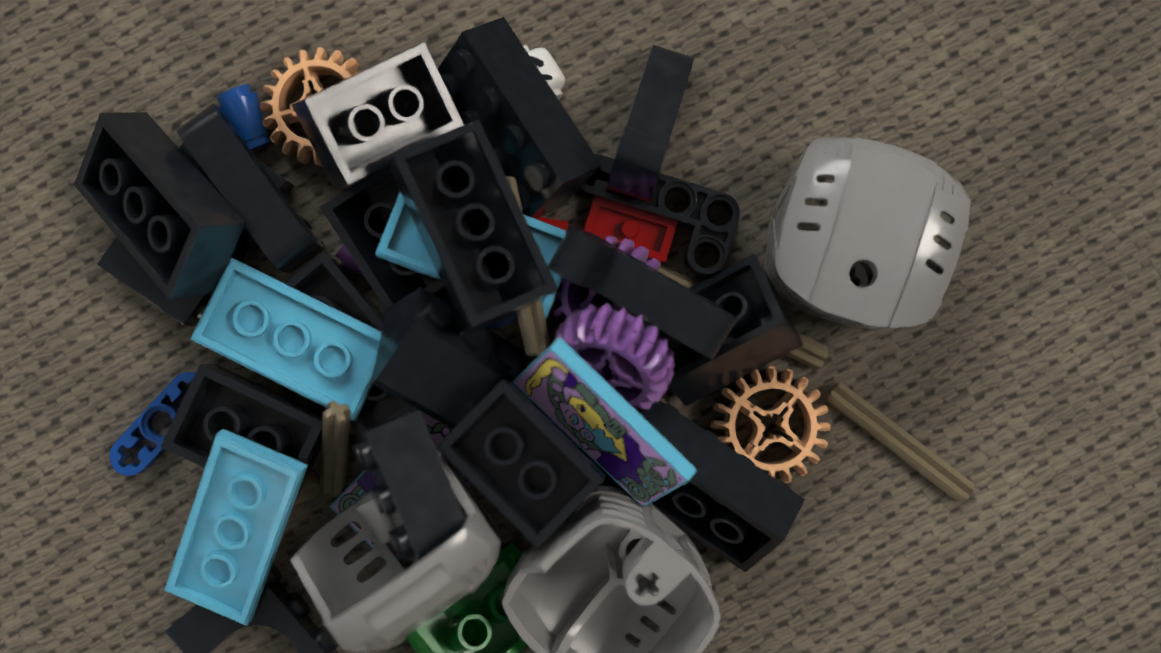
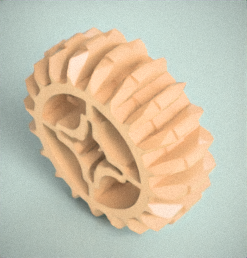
(306, 72)
(793, 394)

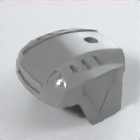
(876, 213)
(589, 593)
(395, 598)

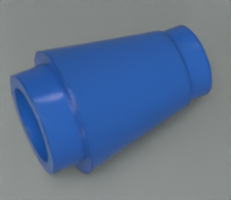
(244, 113)

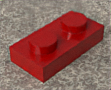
(624, 222)

